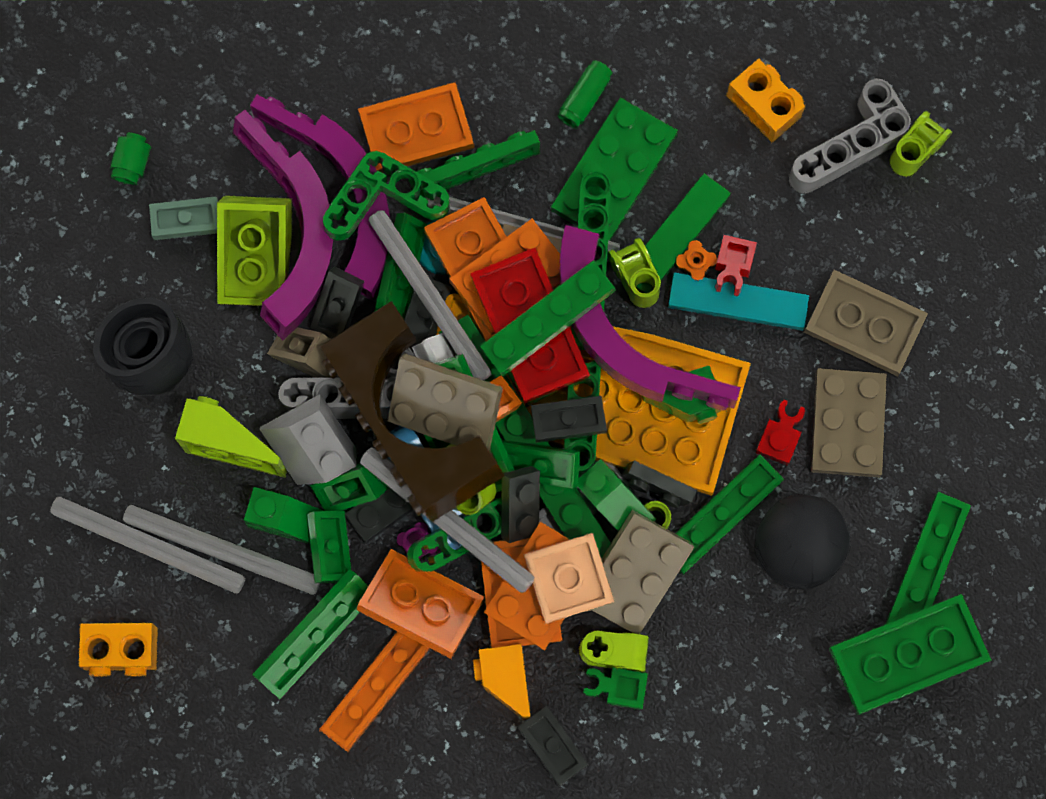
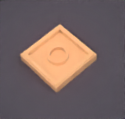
(569, 578)

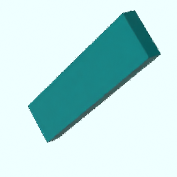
(751, 305)

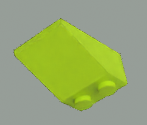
(252, 248)
(216, 435)

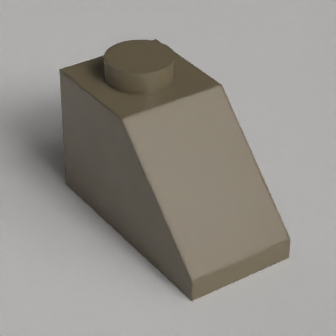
(302, 351)

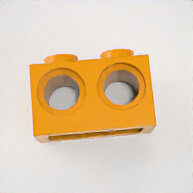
(758, 105)
(119, 639)

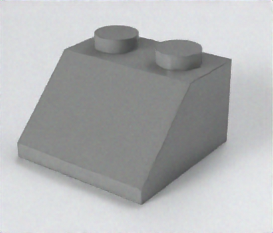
(311, 443)

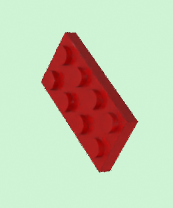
(509, 291)

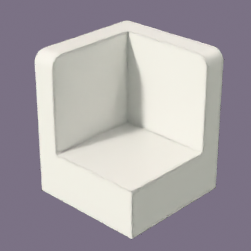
(434, 349)

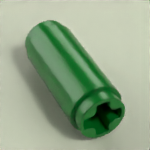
(585, 94)

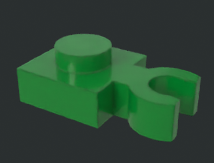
(624, 687)

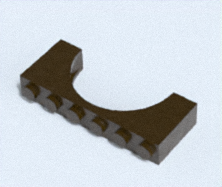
(436, 477)

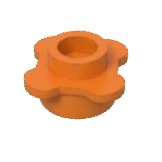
(696, 270)

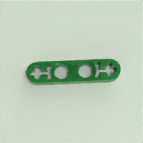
(438, 559)

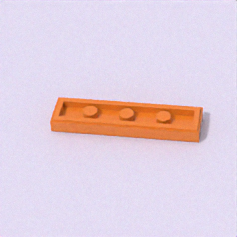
(373, 690)

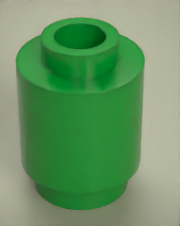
(130, 158)

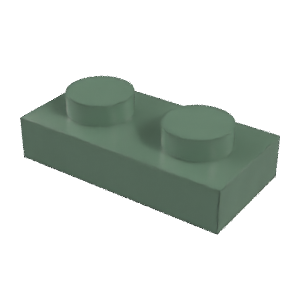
(183, 218)

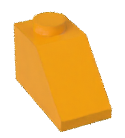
(504, 677)

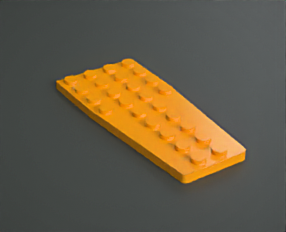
(646, 433)

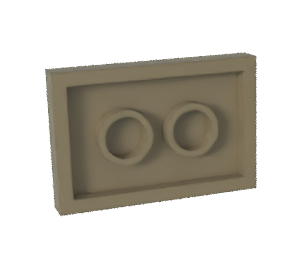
(866, 323)
(443, 402)
(848, 423)
(640, 570)

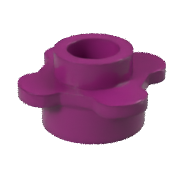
(413, 534)

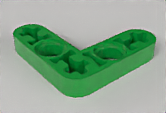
(376, 184)

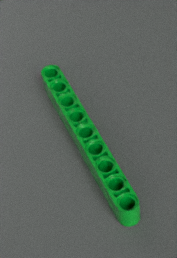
(599, 208)

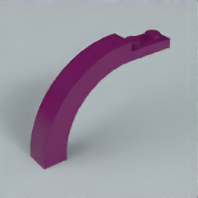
(345, 153)
(300, 291)
(617, 356)

